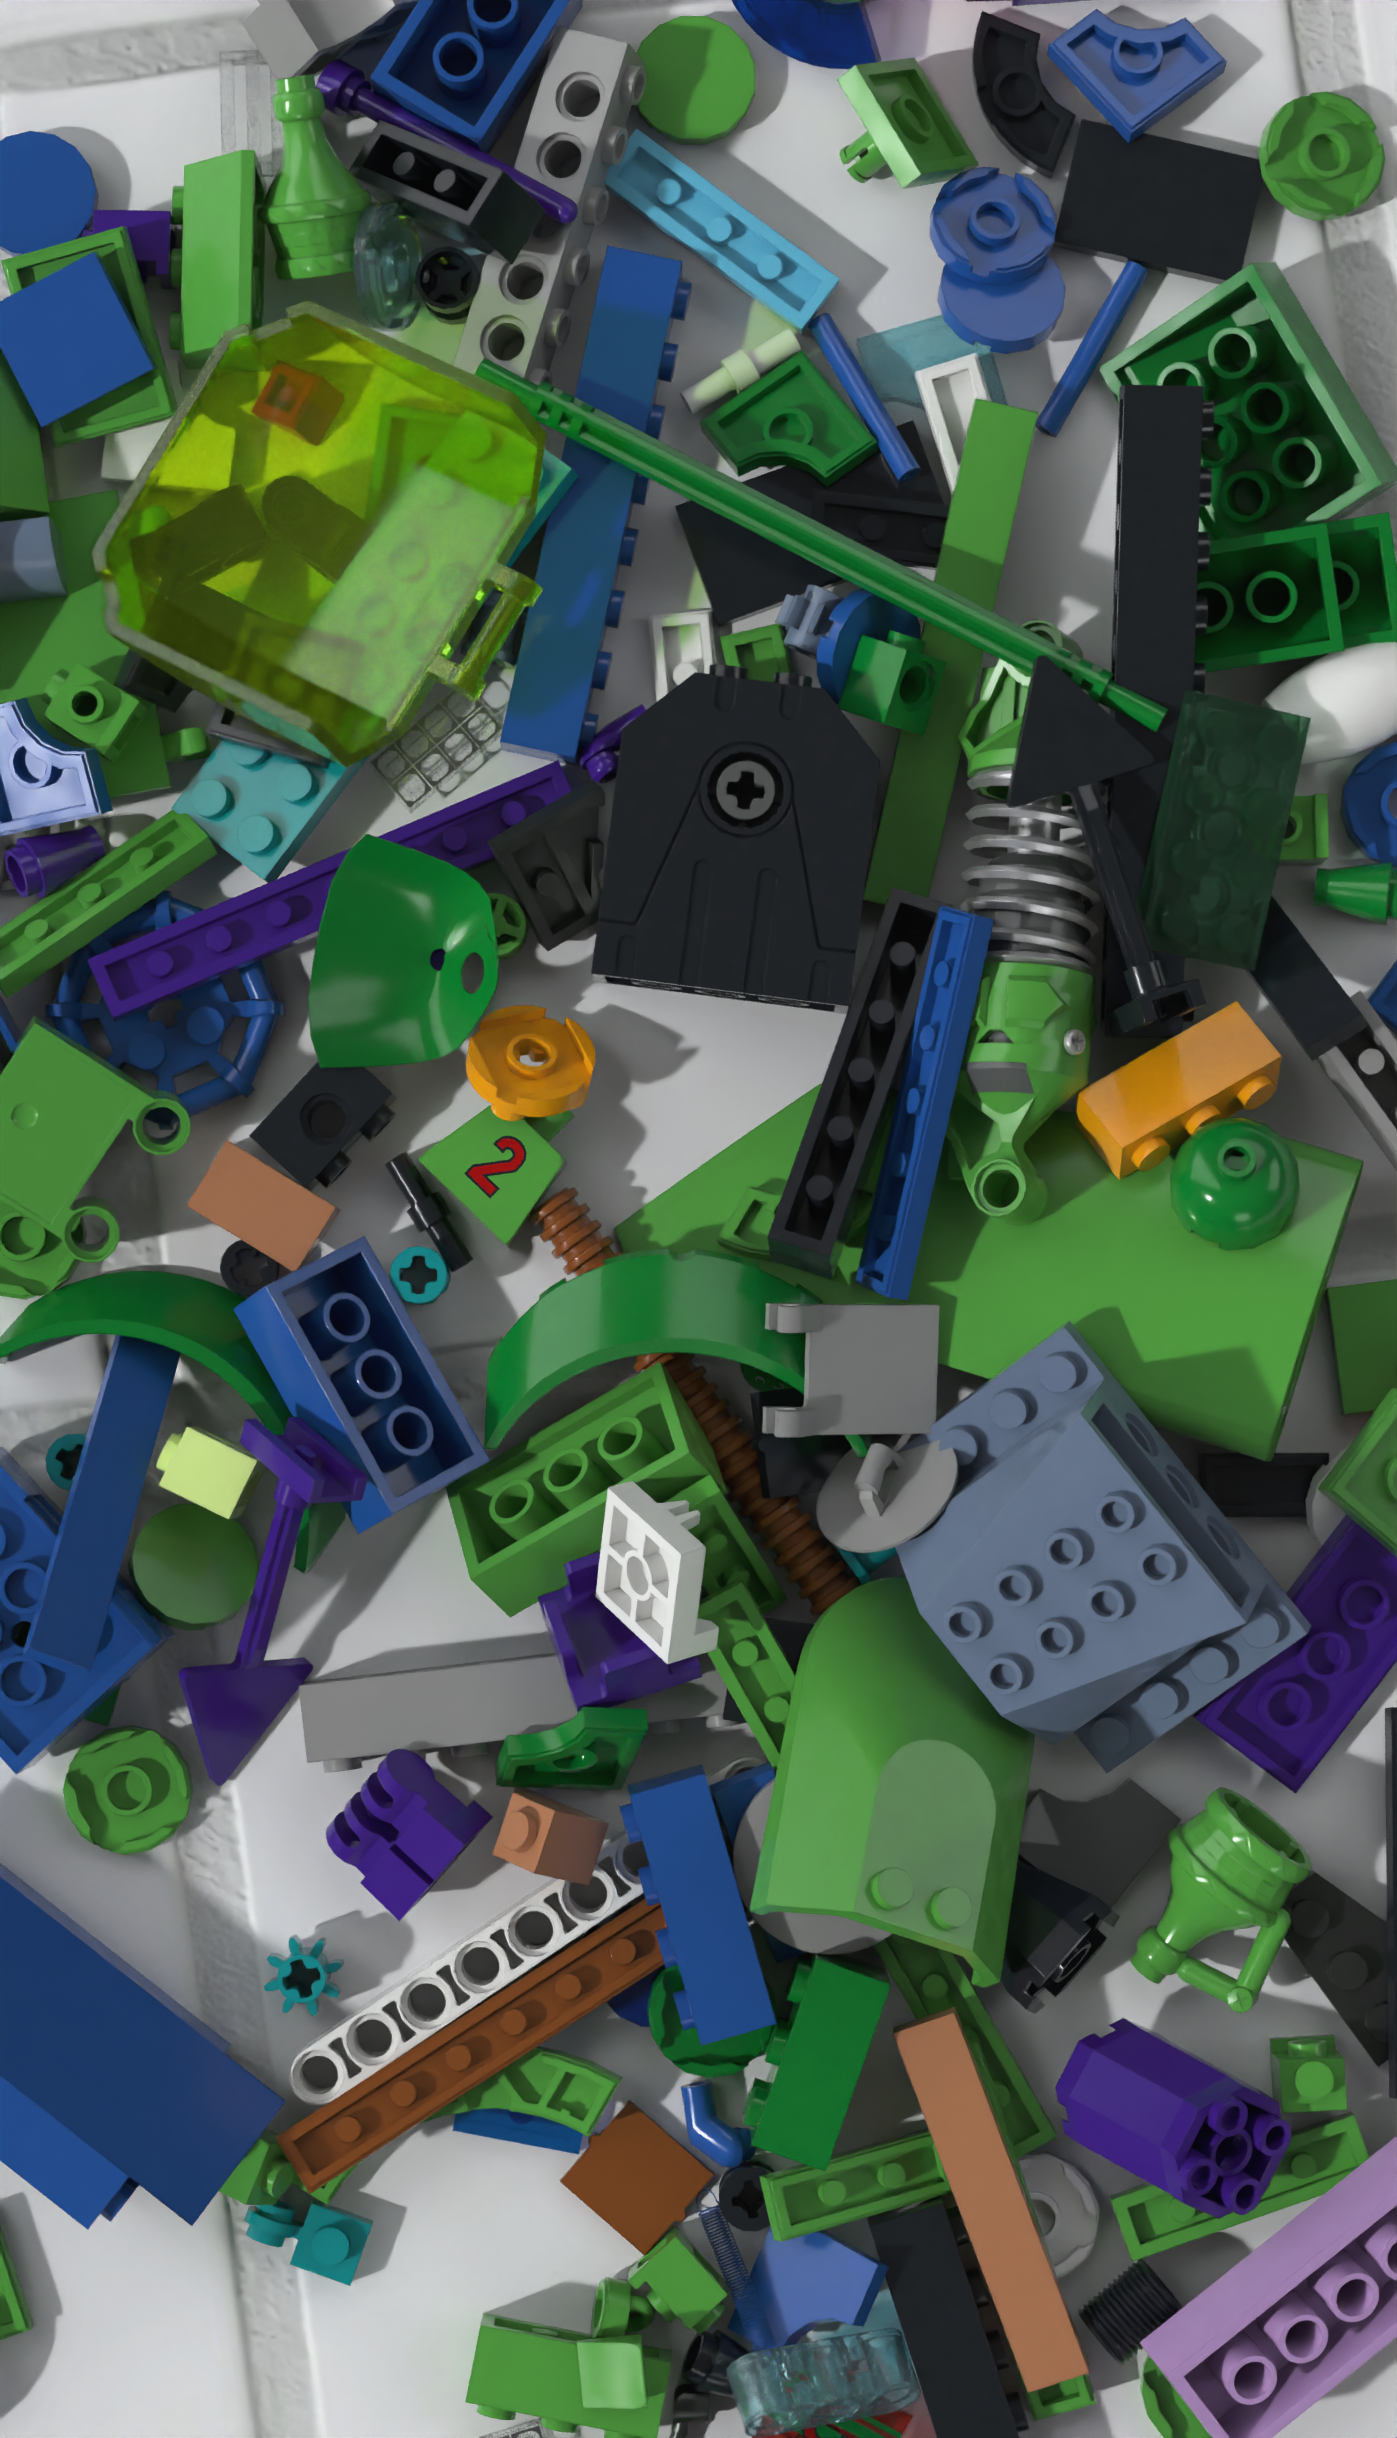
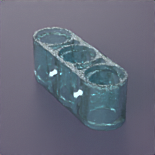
(823, 2382)

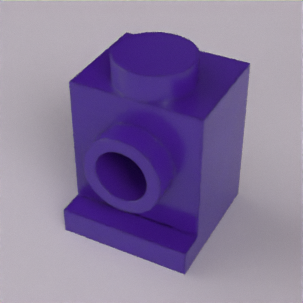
(151, 237)

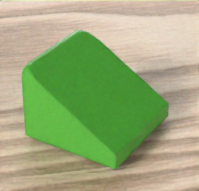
(613, 2372)

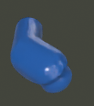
(708, 2133)

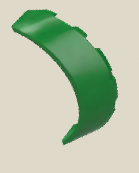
(644, 1307)
(188, 1318)

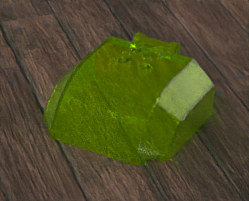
(325, 531)

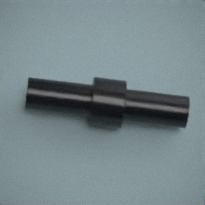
(429, 1212)

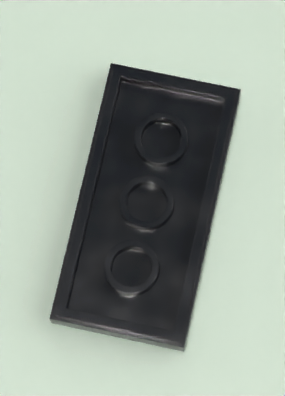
(750, 573)

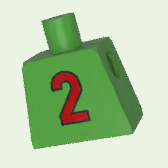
(499, 1167)

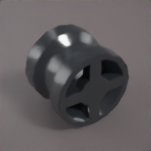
(744, 2184)

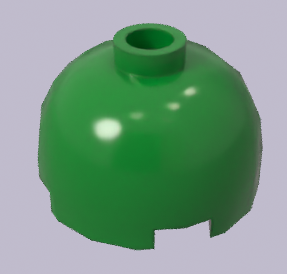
(1235, 1183)

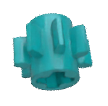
(296, 1990)

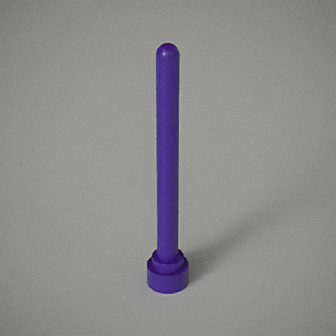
(349, 93)

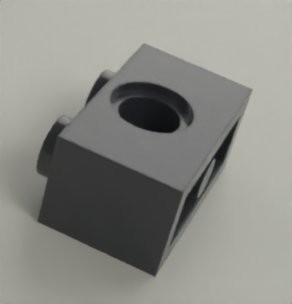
(288, 1130)

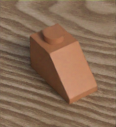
(550, 1837)

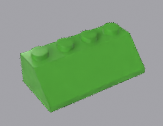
(549, 1493)

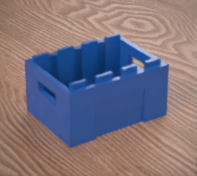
(37, 1700)

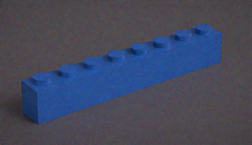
(590, 525)

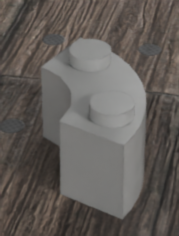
(310, 34)

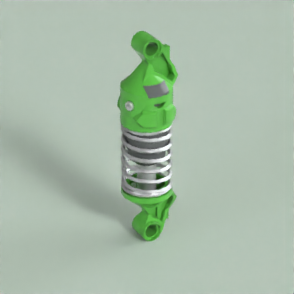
(1037, 982)

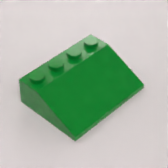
(1285, 422)

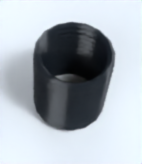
(1129, 2310)

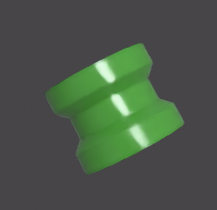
(511, 924)

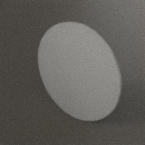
(886, 1495)

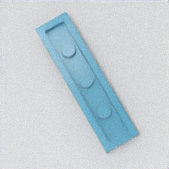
(720, 232)

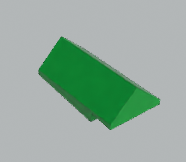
(1298, 593)

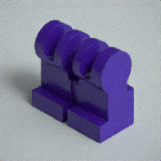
(403, 1831)

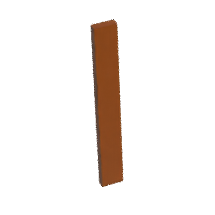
(475, 2047)

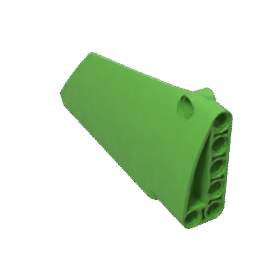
(1186, 1328)

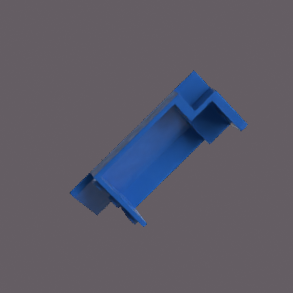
(110, 2074)

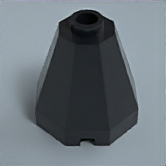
(1049, 1935)

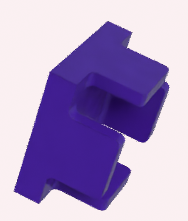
(597, 1651)

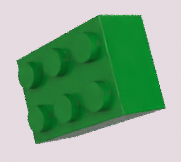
(816, 2057)

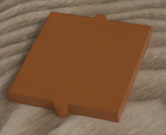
(636, 2177)

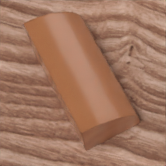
(263, 1207)

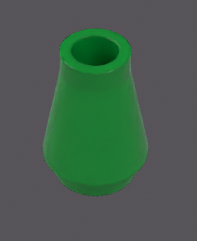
(1359, 891)

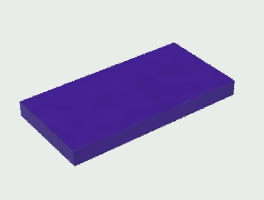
(1310, 1692)

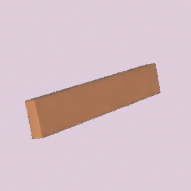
(991, 2199)

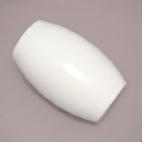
(1347, 698)

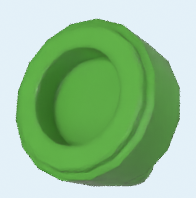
(612, 2309)

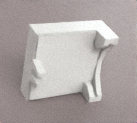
(654, 1572)

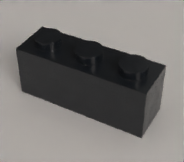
(447, 191)

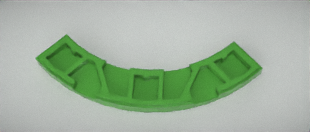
(537, 2084)

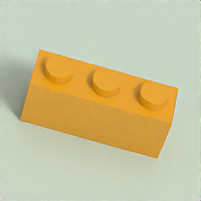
(1176, 1088)

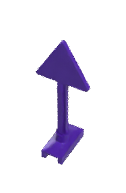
(241, 1699)

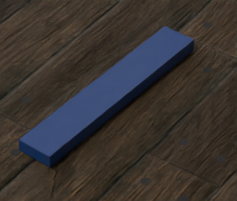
(924, 1102)
(101, 1506)

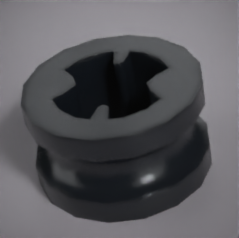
(231, 1260)

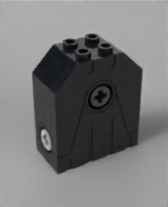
(726, 894)

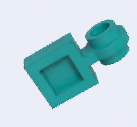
(327, 2241)

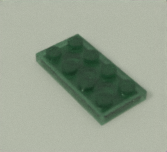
(1220, 829)

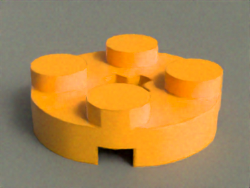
(530, 1090)

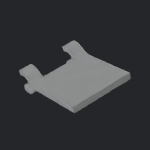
(863, 1369)

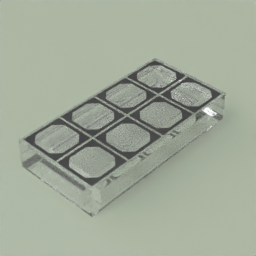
(436, 748)

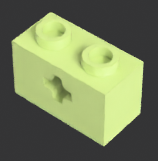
(210, 1471)

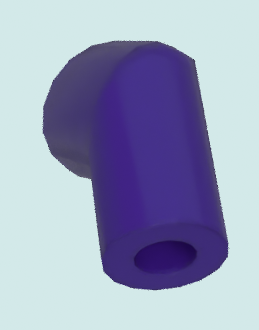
(601, 754)

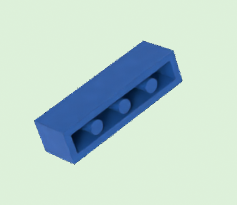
(700, 1904)

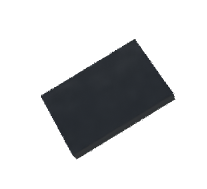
(1158, 203)

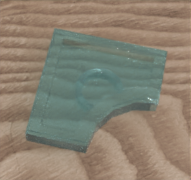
(897, 353)

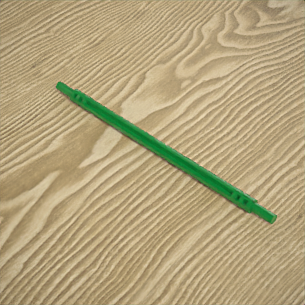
(814, 541)

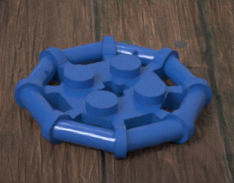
(199, 1024)

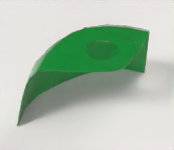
(371, 968)

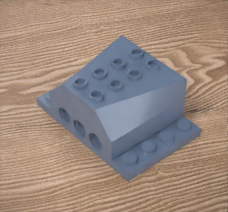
(1086, 1561)

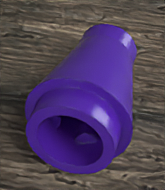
(50, 860)

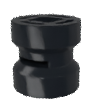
(442, 275)

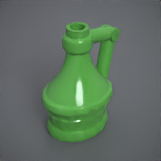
(314, 196)
(1226, 1874)

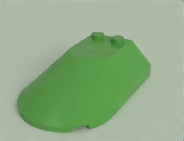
(895, 1786)

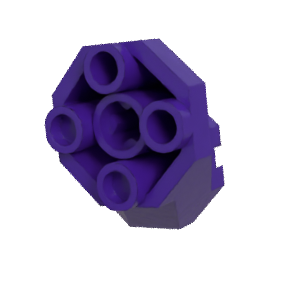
(1173, 2119)

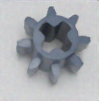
(807, 619)

